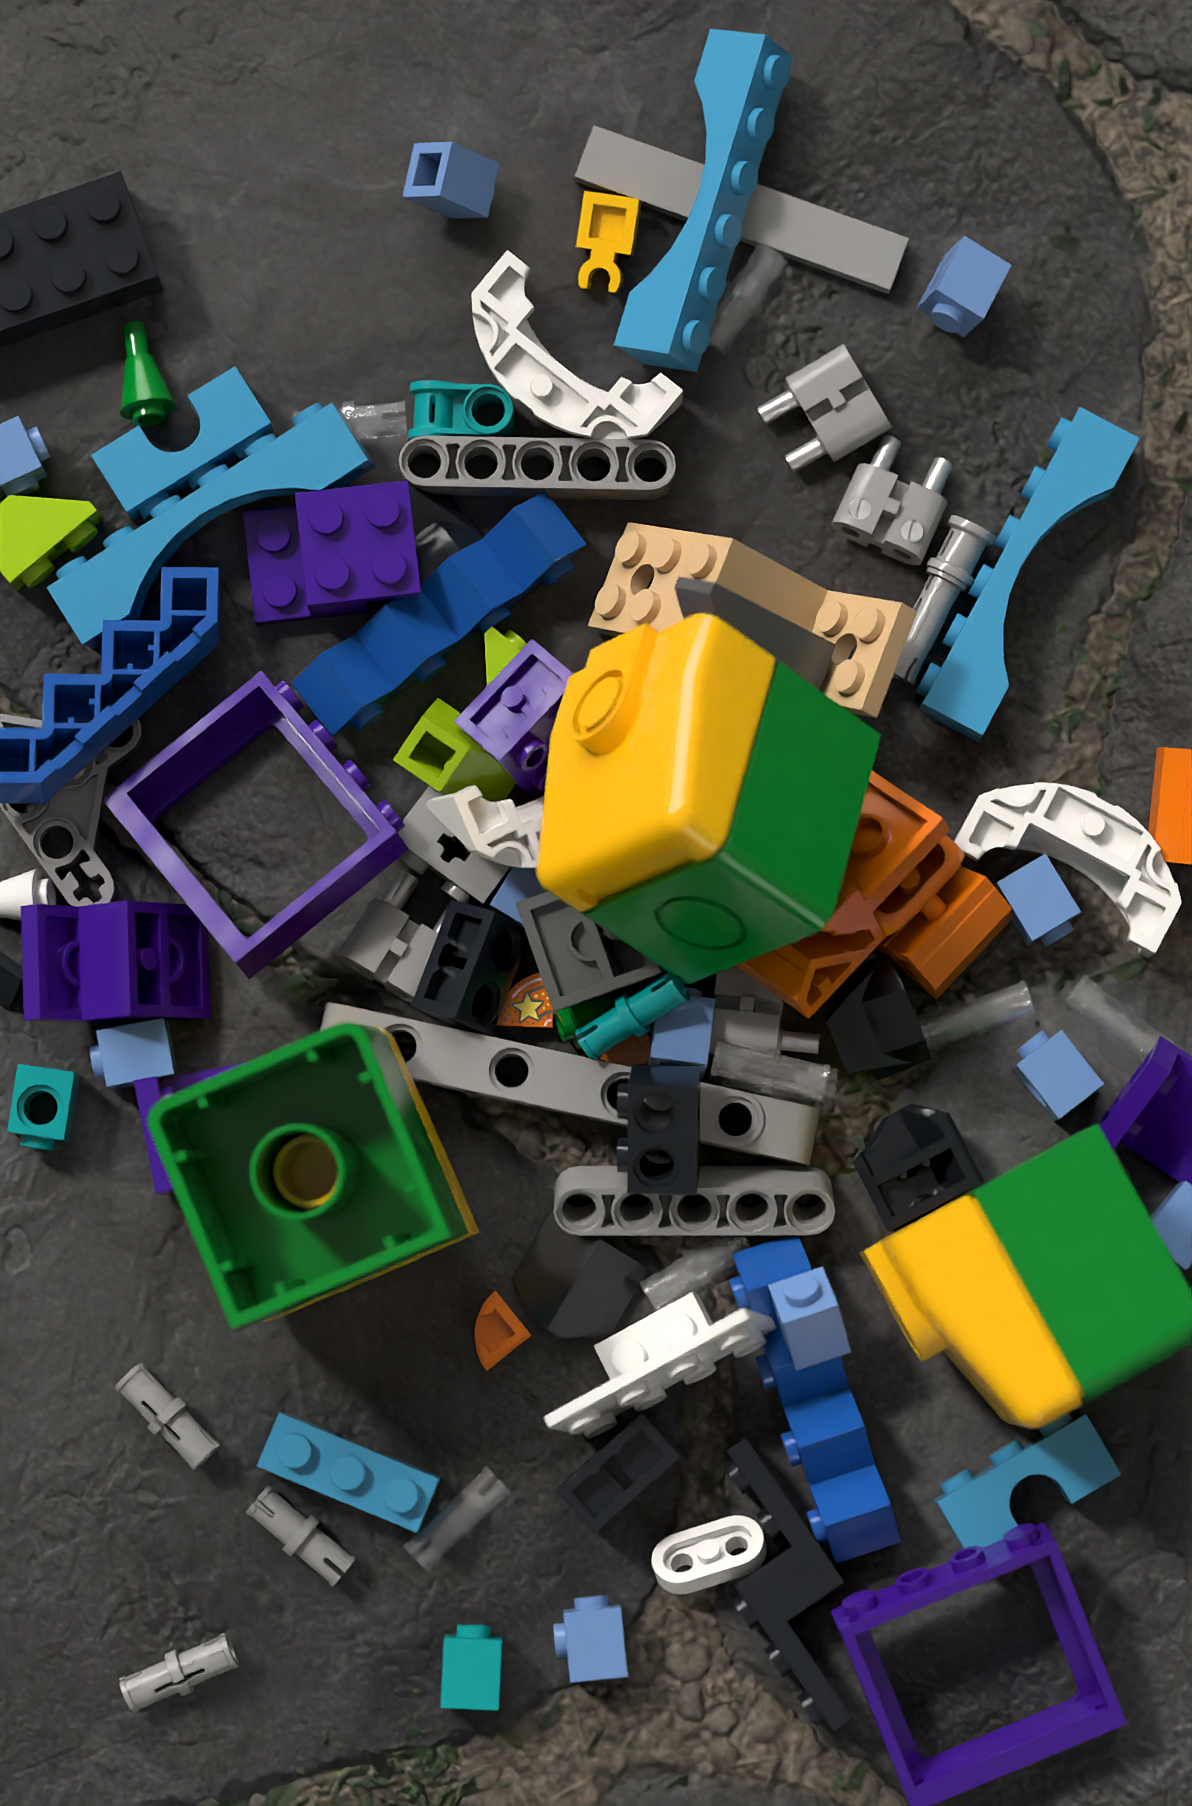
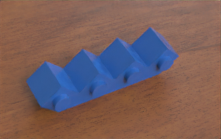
(457, 601)
(137, 668)
(821, 1417)

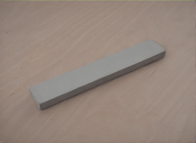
(771, 218)

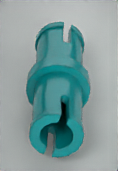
(632, 1015)

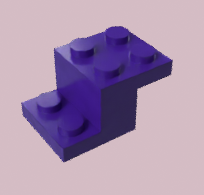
(332, 553)
(114, 962)

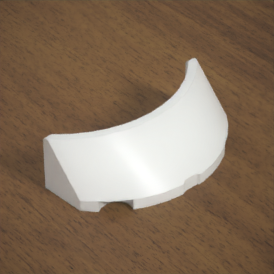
(543, 383)
(492, 828)
(1089, 837)

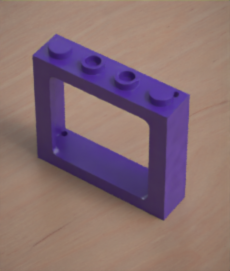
(204, 750)
(1016, 1745)

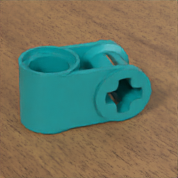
(457, 409)

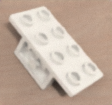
(656, 1354)

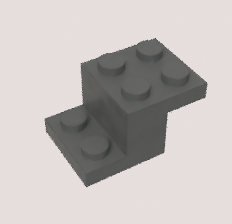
(578, 955)

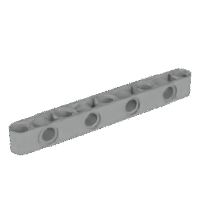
(580, 1085)

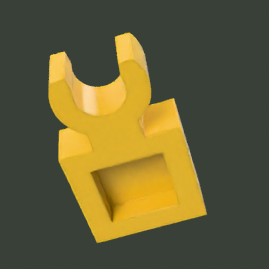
(608, 229)

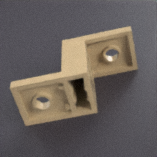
(842, 618)

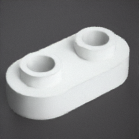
(708, 1552)

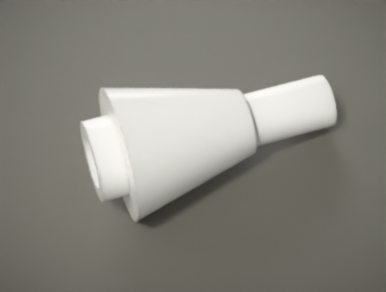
(25, 890)

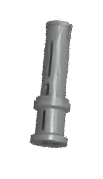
(948, 576)

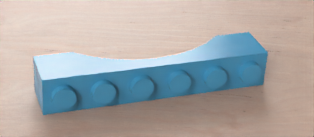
(675, 305)
(117, 582)
(974, 675)

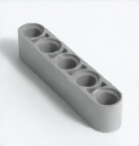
(564, 455)
(717, 1216)

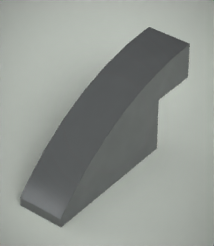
(784, 640)

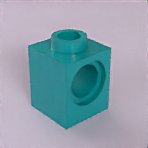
(34, 1081)
(471, 1668)

